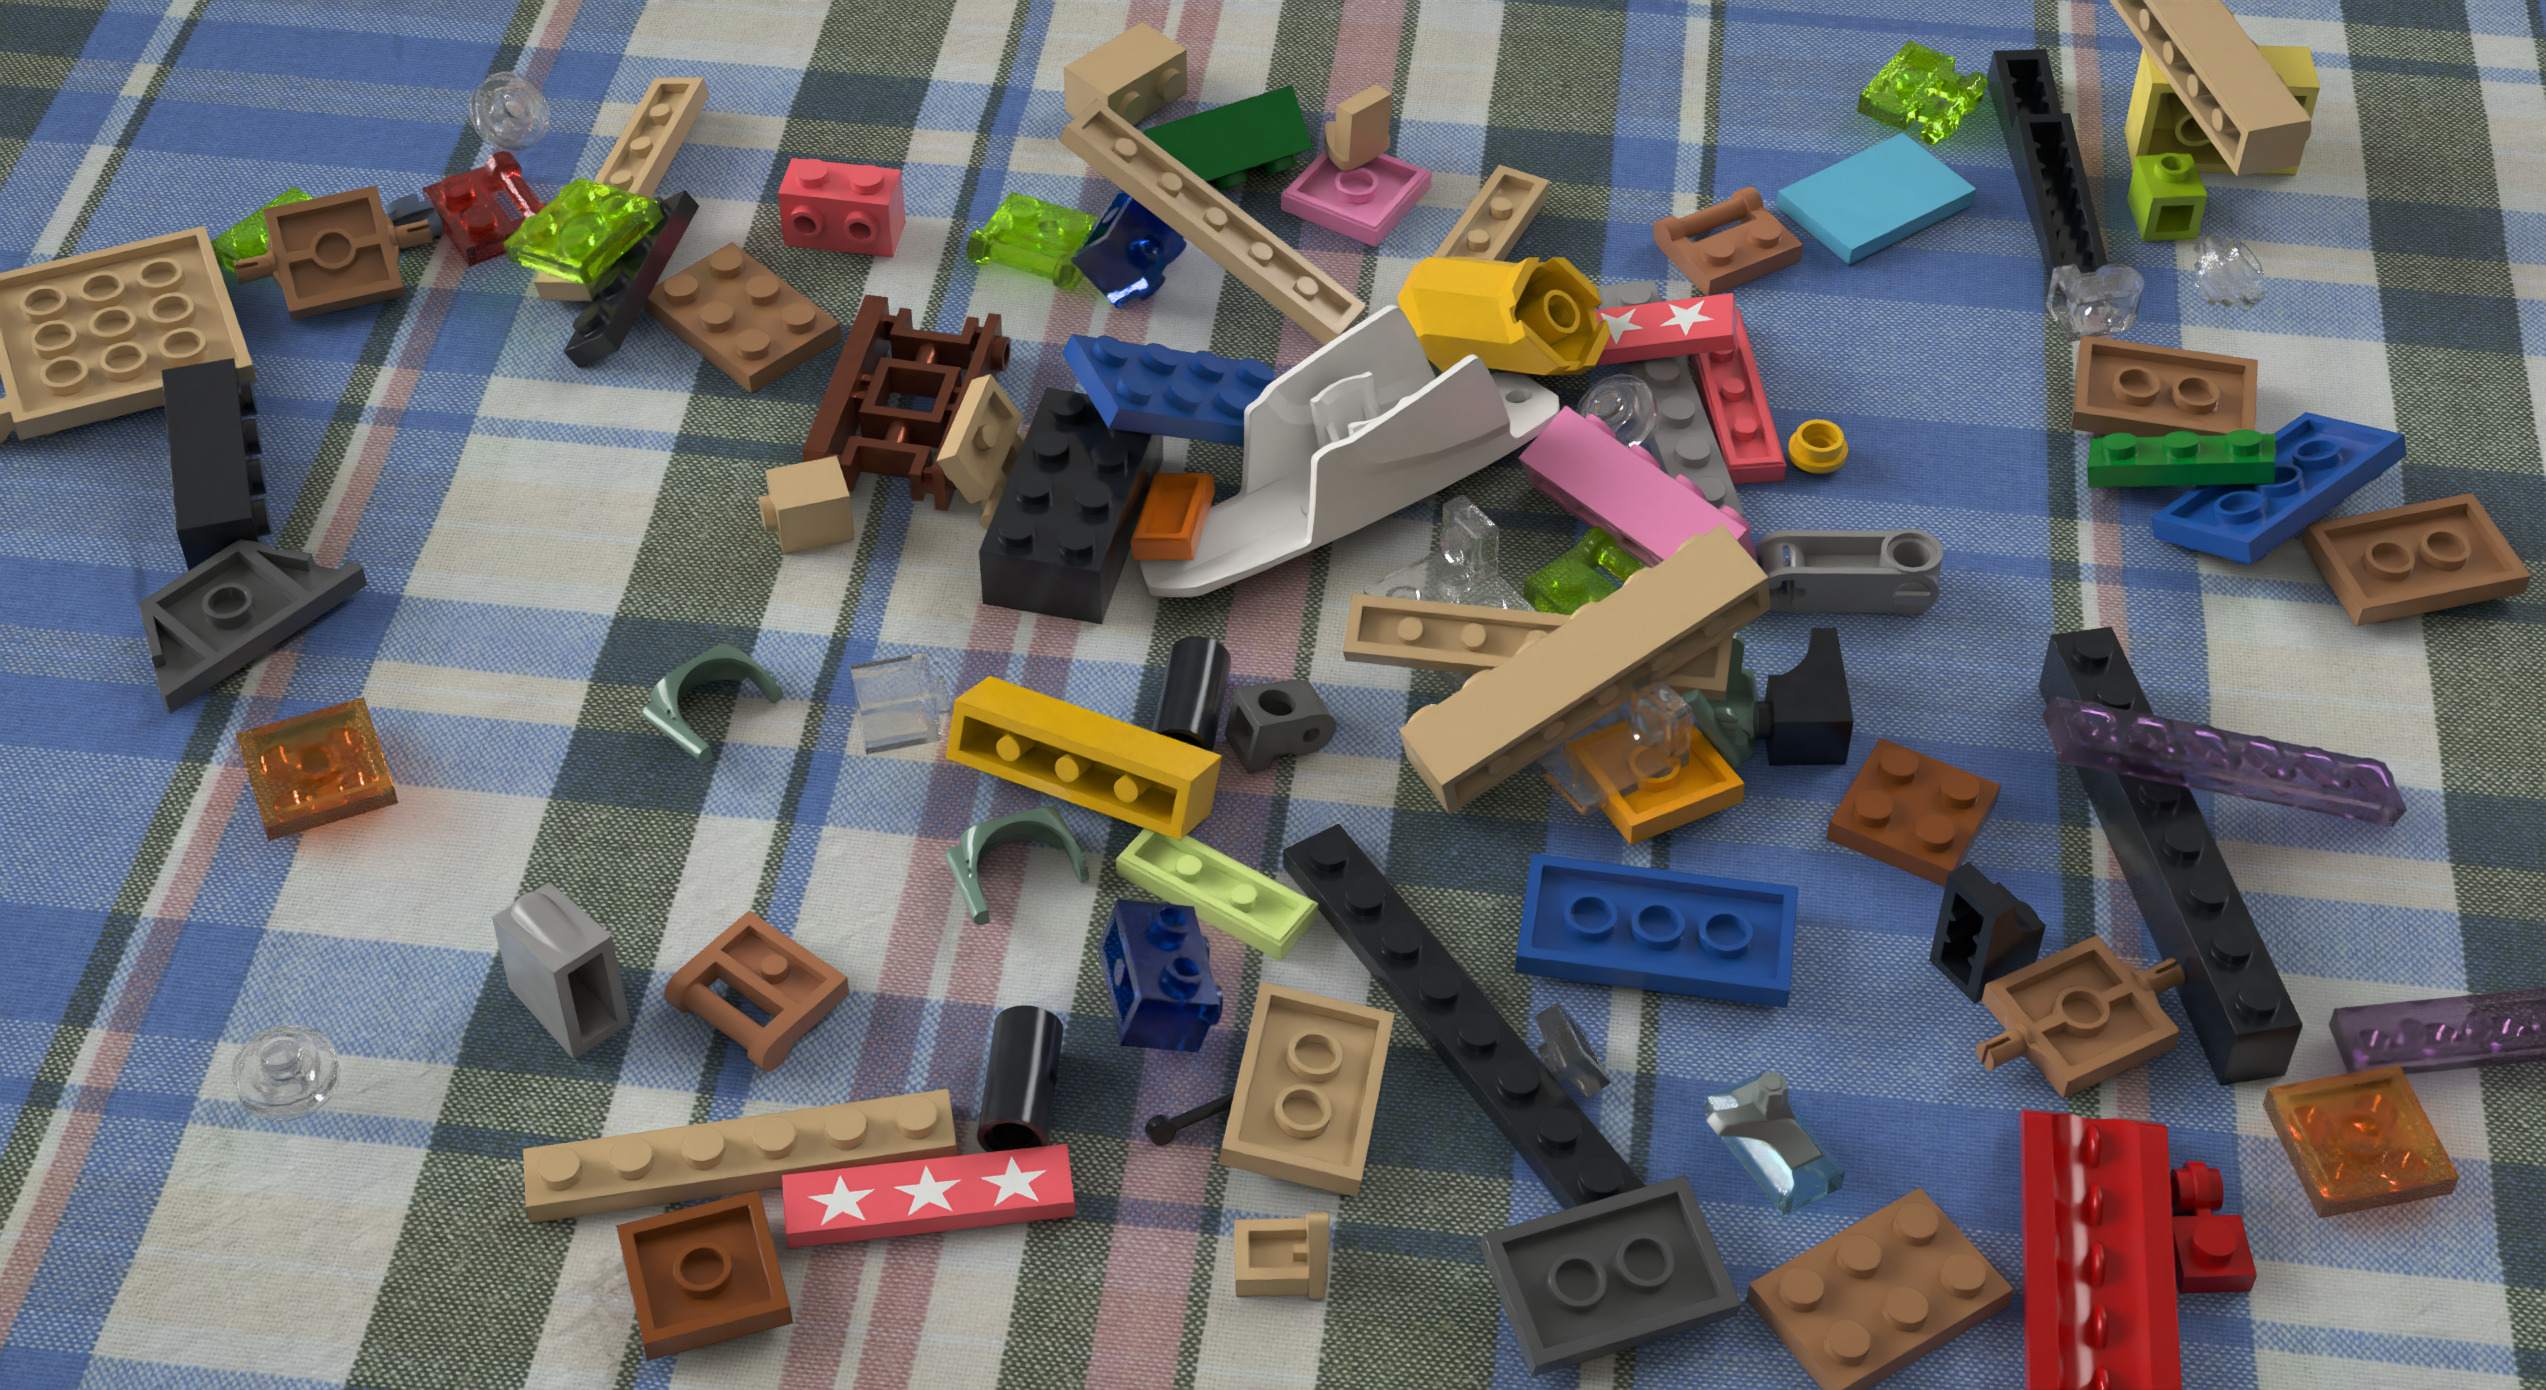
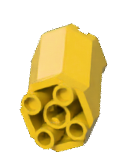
(1506, 313)

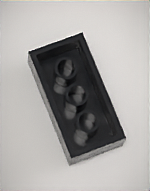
(1067, 512)

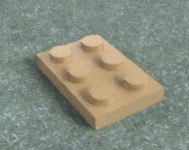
(1307, 1089)

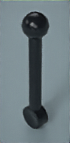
(1162, 1129)

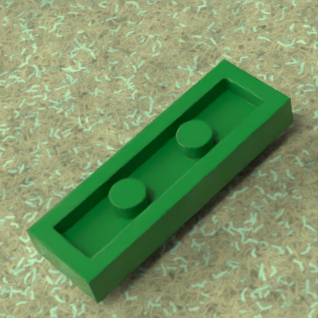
(2182, 459)

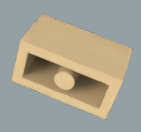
(1128, 74)

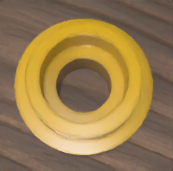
(1818, 447)

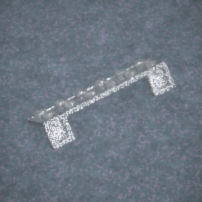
(1609, 756)

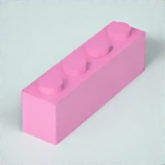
(1622, 489)

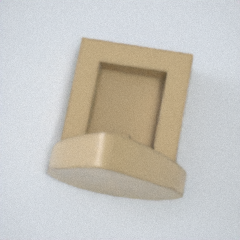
(1359, 129)
(1282, 1256)

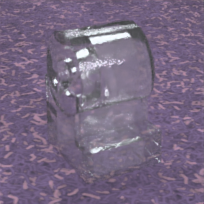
(2094, 301)

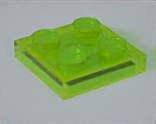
(582, 230)

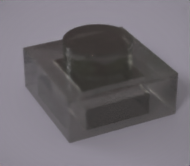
(1569, 1051)

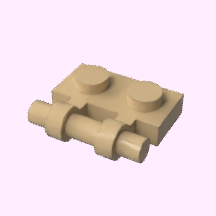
(983, 445)

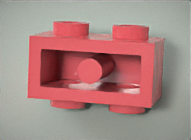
(840, 204)

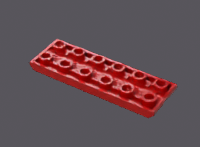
(2097, 1254)

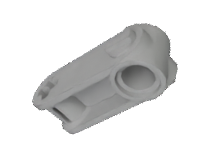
(1852, 570)

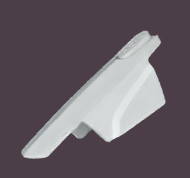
(1351, 443)

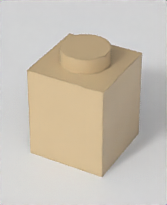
(807, 505)

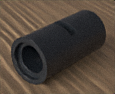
(1193, 691)
(1020, 1079)

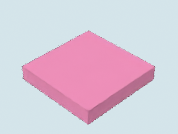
(1358, 201)

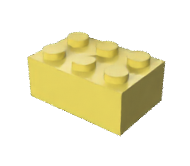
(2163, 124)

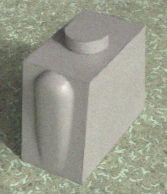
(562, 968)

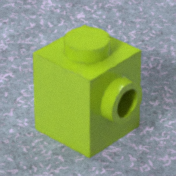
(2166, 197)

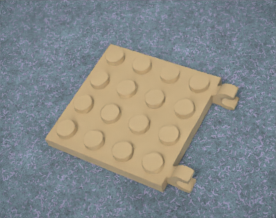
(100, 326)

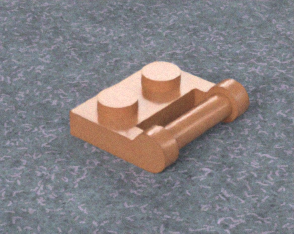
(1733, 255)
(771, 974)

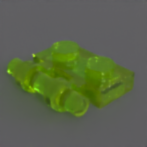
(1907, 92)

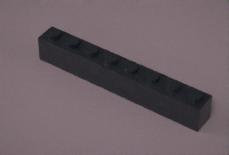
(2180, 881)

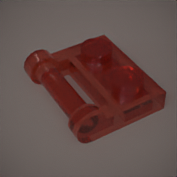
(473, 215)

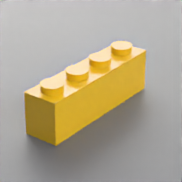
(1083, 757)

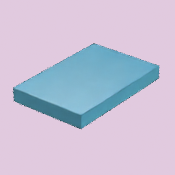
(1876, 198)

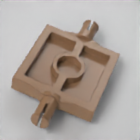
(333, 252)
(2081, 1016)

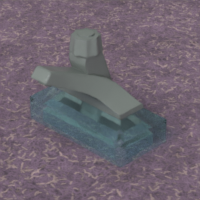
(1774, 1141)

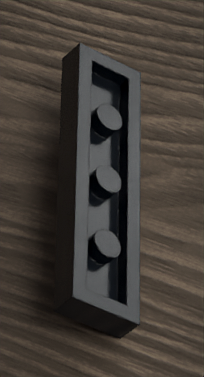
(628, 284)

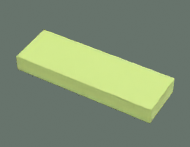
(1220, 890)

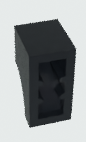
(1808, 708)
(1982, 932)

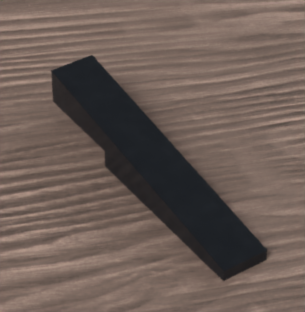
(2046, 159)

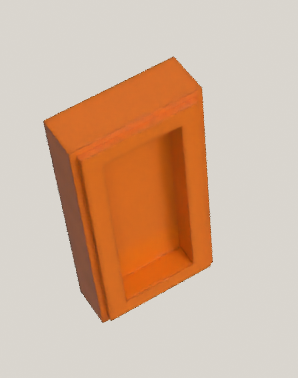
(1173, 516)

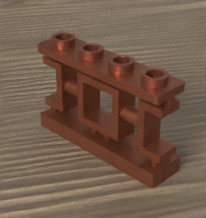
(921, 365)

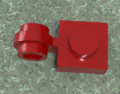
(2208, 1248)

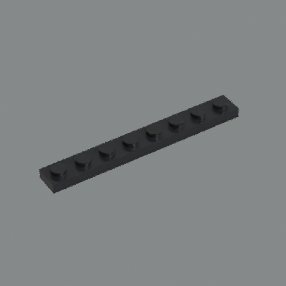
(1458, 1021)

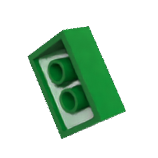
(1238, 138)

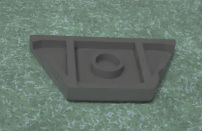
(235, 612)

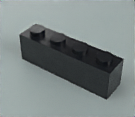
(213, 460)

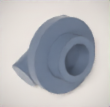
(410, 210)

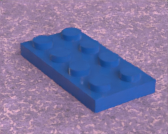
(1167, 388)
(2316, 469)
(1658, 930)

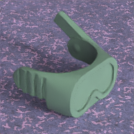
(718, 663)
(1729, 722)
(1036, 824)

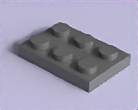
(1609, 1275)

